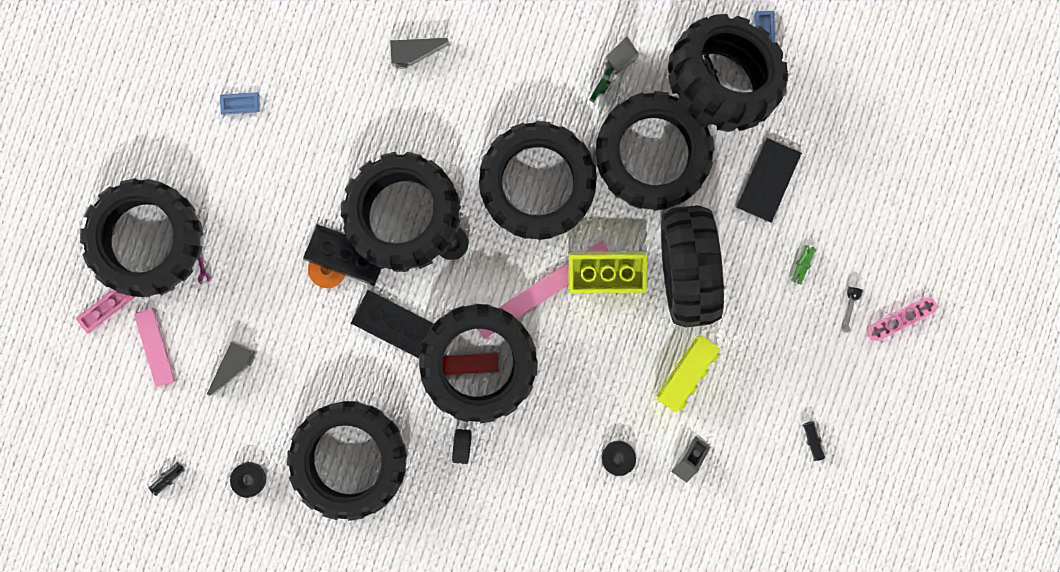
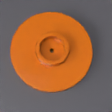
(323, 277)

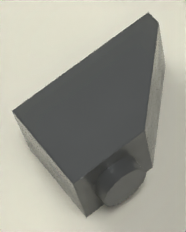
(691, 459)

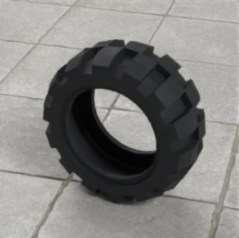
(745, 46)
(537, 135)
(375, 178)
(622, 183)
(100, 224)
(692, 266)
(487, 407)
(315, 492)

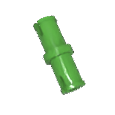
(803, 264)

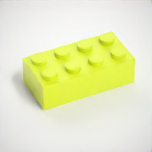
(607, 272)
(687, 373)

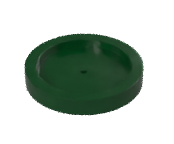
(602, 85)

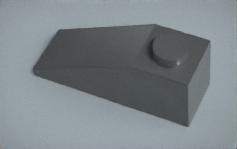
(411, 51)
(621, 56)
(234, 363)

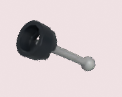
(853, 294)

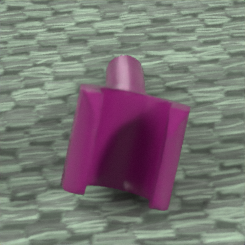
(203, 271)

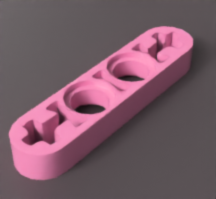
(900, 317)

